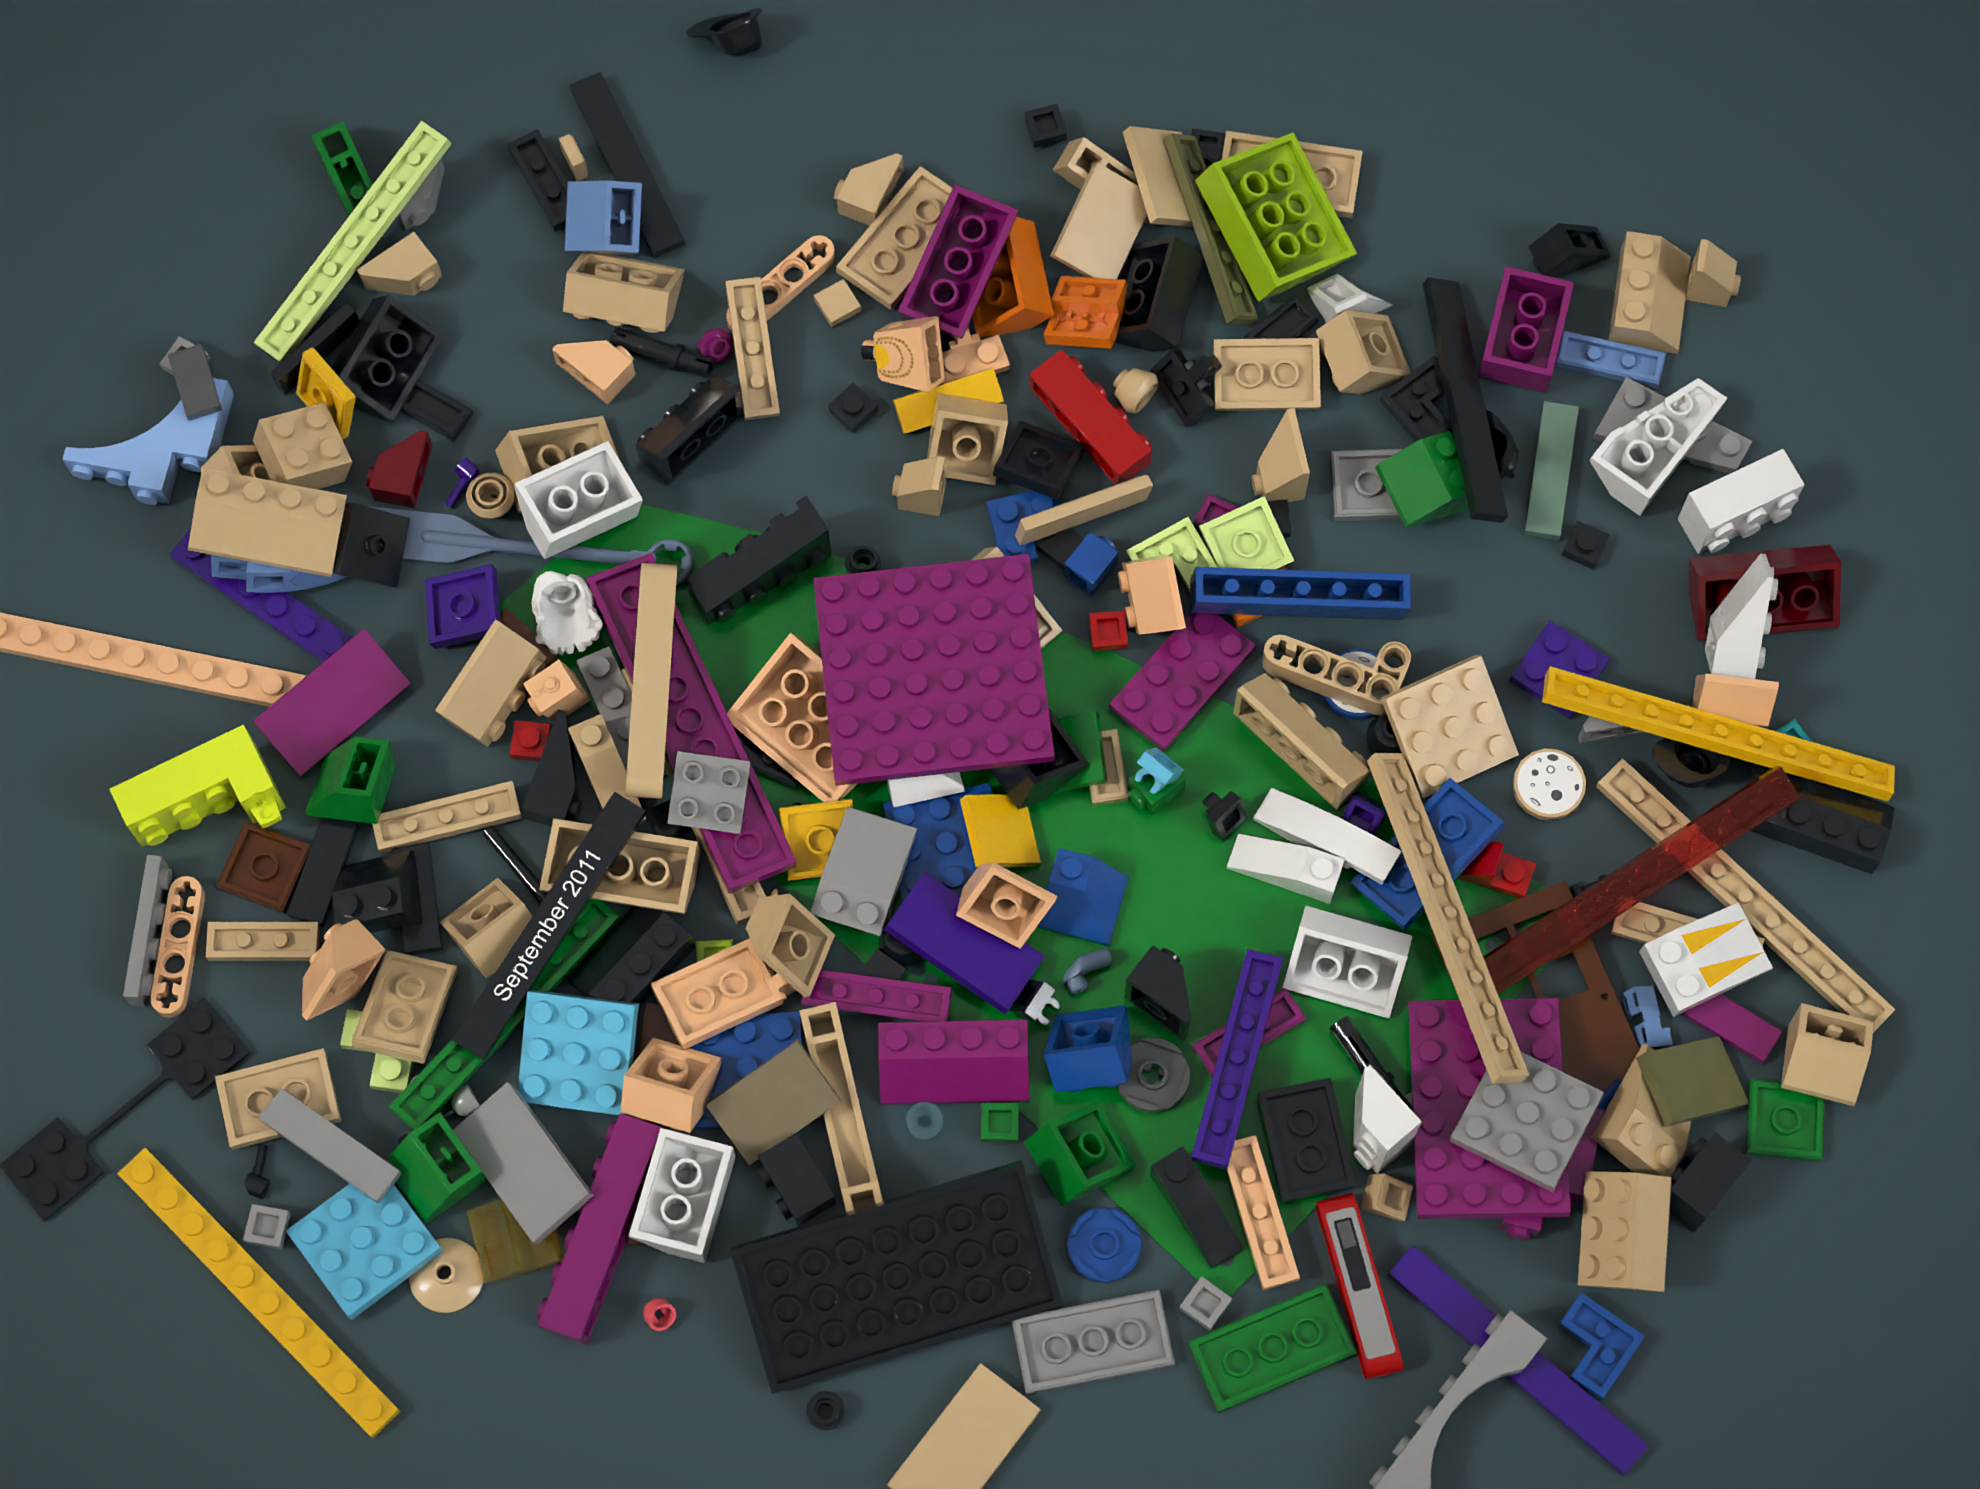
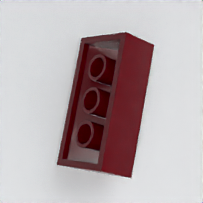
(1805, 594)

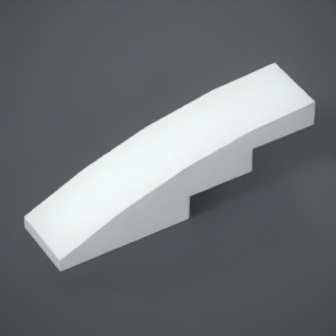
(1323, 831)

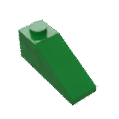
(342, 164)

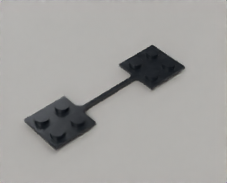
(57, 1164)

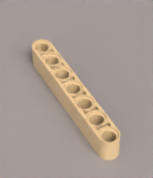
(651, 681)

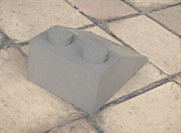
(864, 871)

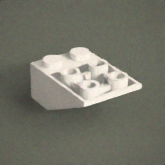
(1740, 622)

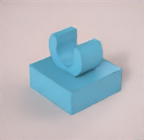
(1160, 767)

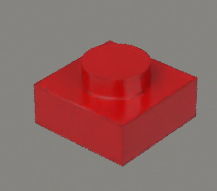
(1108, 631)
(529, 740)

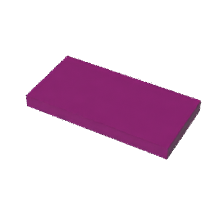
(331, 702)

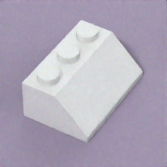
(577, 499)
(1347, 962)
(1381, 1123)
(683, 1195)

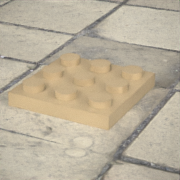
(1450, 725)

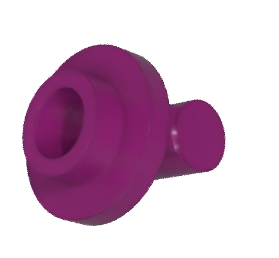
(716, 343)

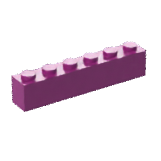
(600, 1232)

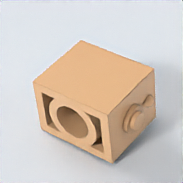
(554, 690)

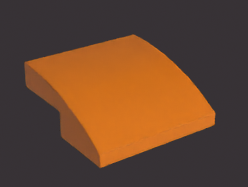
(1086, 312)

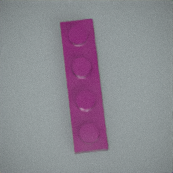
(881, 996)

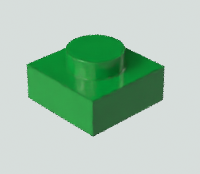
(1000, 1123)

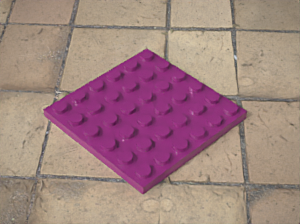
(933, 670)

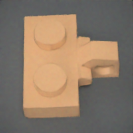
(974, 355)

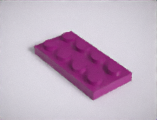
(1181, 678)

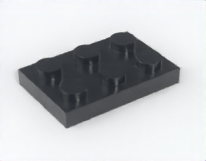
(1306, 1140)

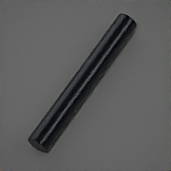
(514, 862)

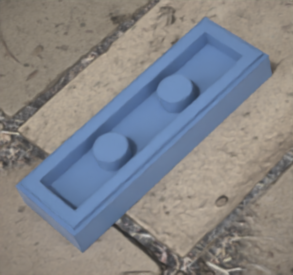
(1610, 359)

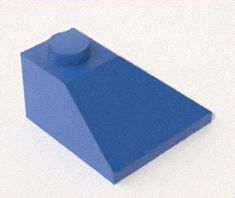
(1087, 897)

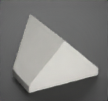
(1337, 295)

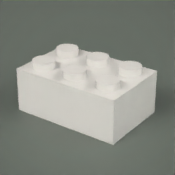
(1741, 502)

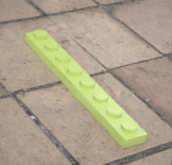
(353, 242)

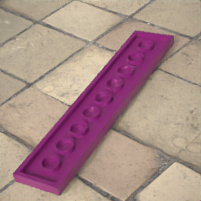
(698, 726)

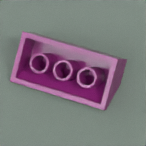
(958, 261)
(953, 1062)

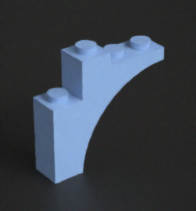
(153, 458)

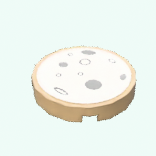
(1549, 784)

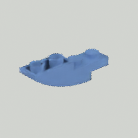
(268, 578)

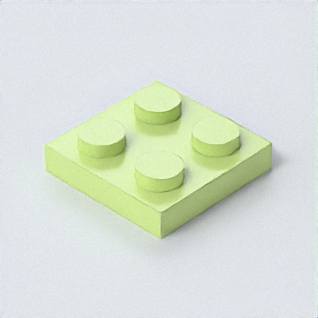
(1247, 538)

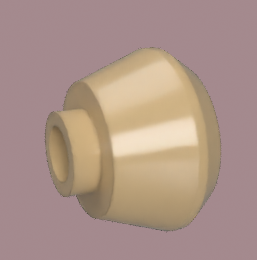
(1134, 389)
(490, 495)

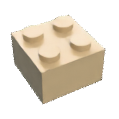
(303, 448)

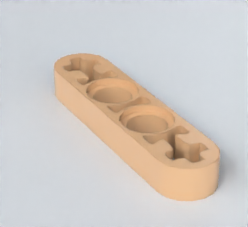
(789, 290)
(173, 946)

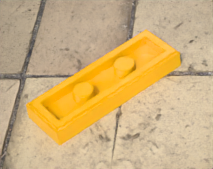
(917, 408)

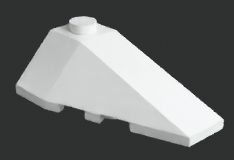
(1646, 452)

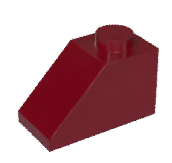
(400, 471)

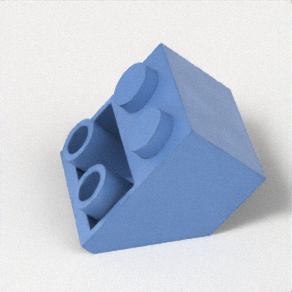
(603, 217)

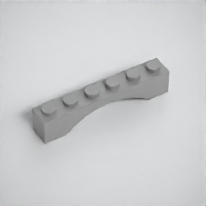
(1504, 1353)

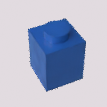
(1091, 563)

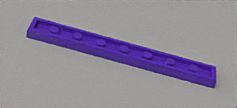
(1540, 1377)

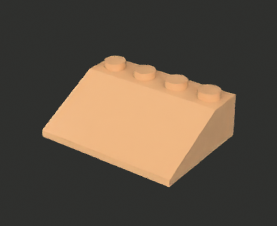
(788, 716)

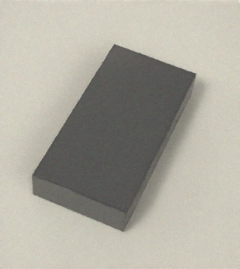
(195, 382)

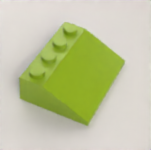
(1275, 216)

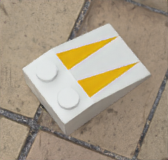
(1705, 958)

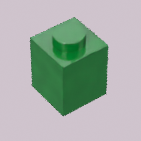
(1143, 798)

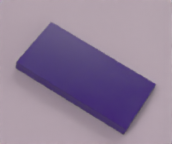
(959, 948)

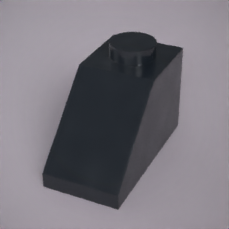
(1568, 249)

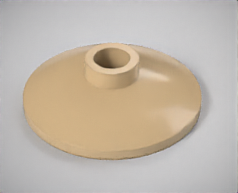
(459, 1288)

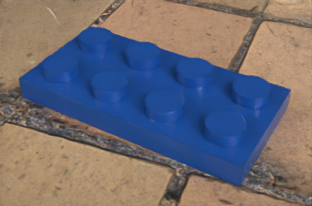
(1462, 831)

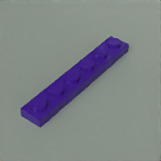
(275, 609)
(1237, 1059)

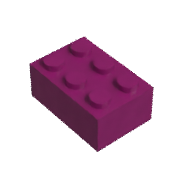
(1526, 329)

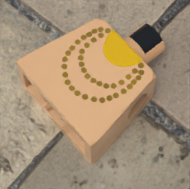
(908, 353)

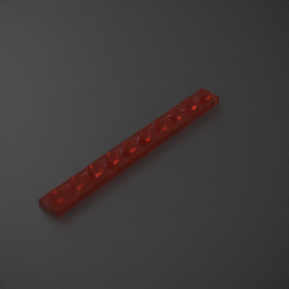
(1639, 878)

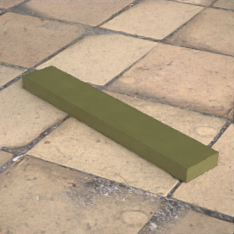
(1220, 261)

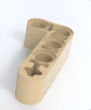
(1333, 668)

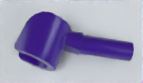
(467, 472)

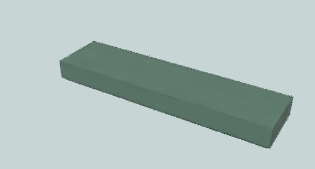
(1551, 470)

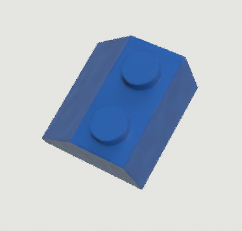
(1089, 1049)

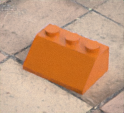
(1017, 288)

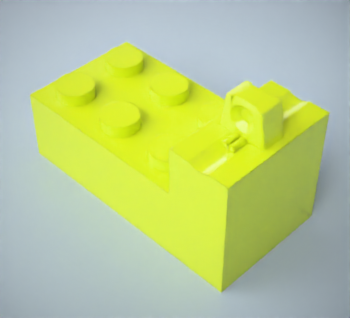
(198, 785)

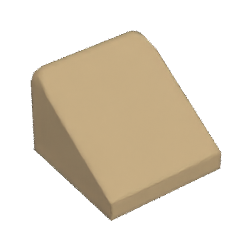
(1386, 1196)

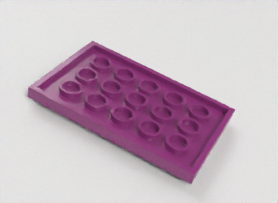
(1443, 1080)

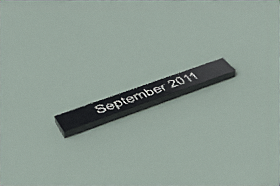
(549, 926)

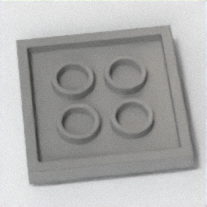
(1529, 1123)

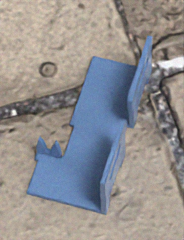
(1647, 1002)

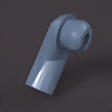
(1082, 966)

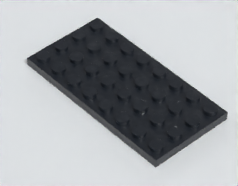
(896, 1276)

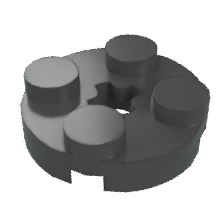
(1172, 1067)

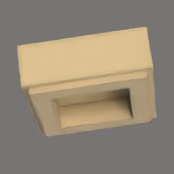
(573, 157)
(837, 303)

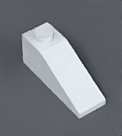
(1287, 866)

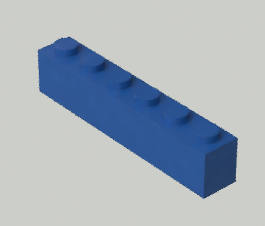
(1300, 593)

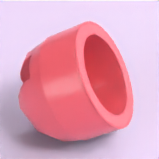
(664, 1321)

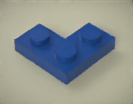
(1005, 517)
(1609, 1341)

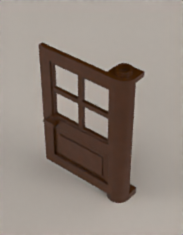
(1593, 1028)

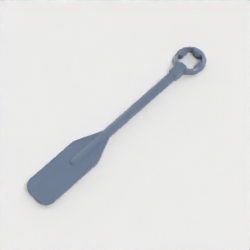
(452, 539)

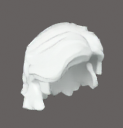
(564, 613)

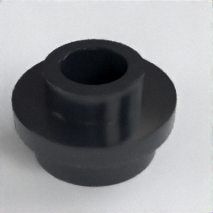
(865, 555)
(819, 1400)

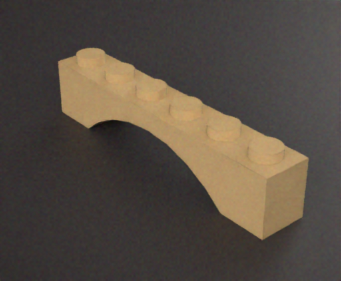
(844, 1120)

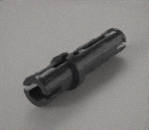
(675, 357)
(1345, 1033)

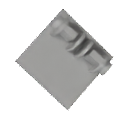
(708, 792)

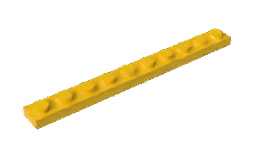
(1718, 733)
(259, 1293)

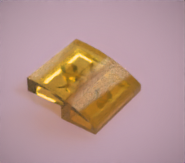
(505, 1247)

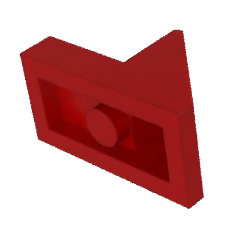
(1500, 871)

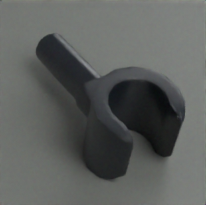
(254, 1182)

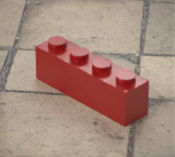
(1090, 417)

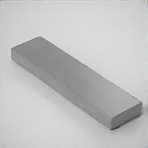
(329, 1146)

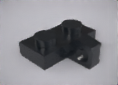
(1186, 384)

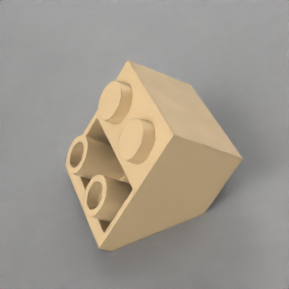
(1826, 1054)

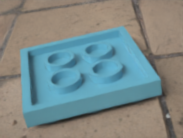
(576, 1051)
(363, 1246)

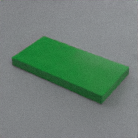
(1272, 1348)

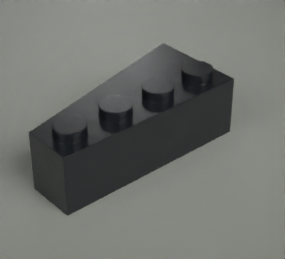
(761, 563)

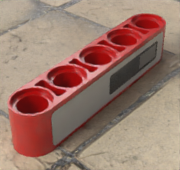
(1359, 1286)

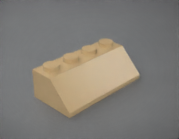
(266, 522)
(1300, 739)
(647, 874)

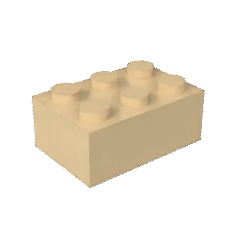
(1624, 1231)

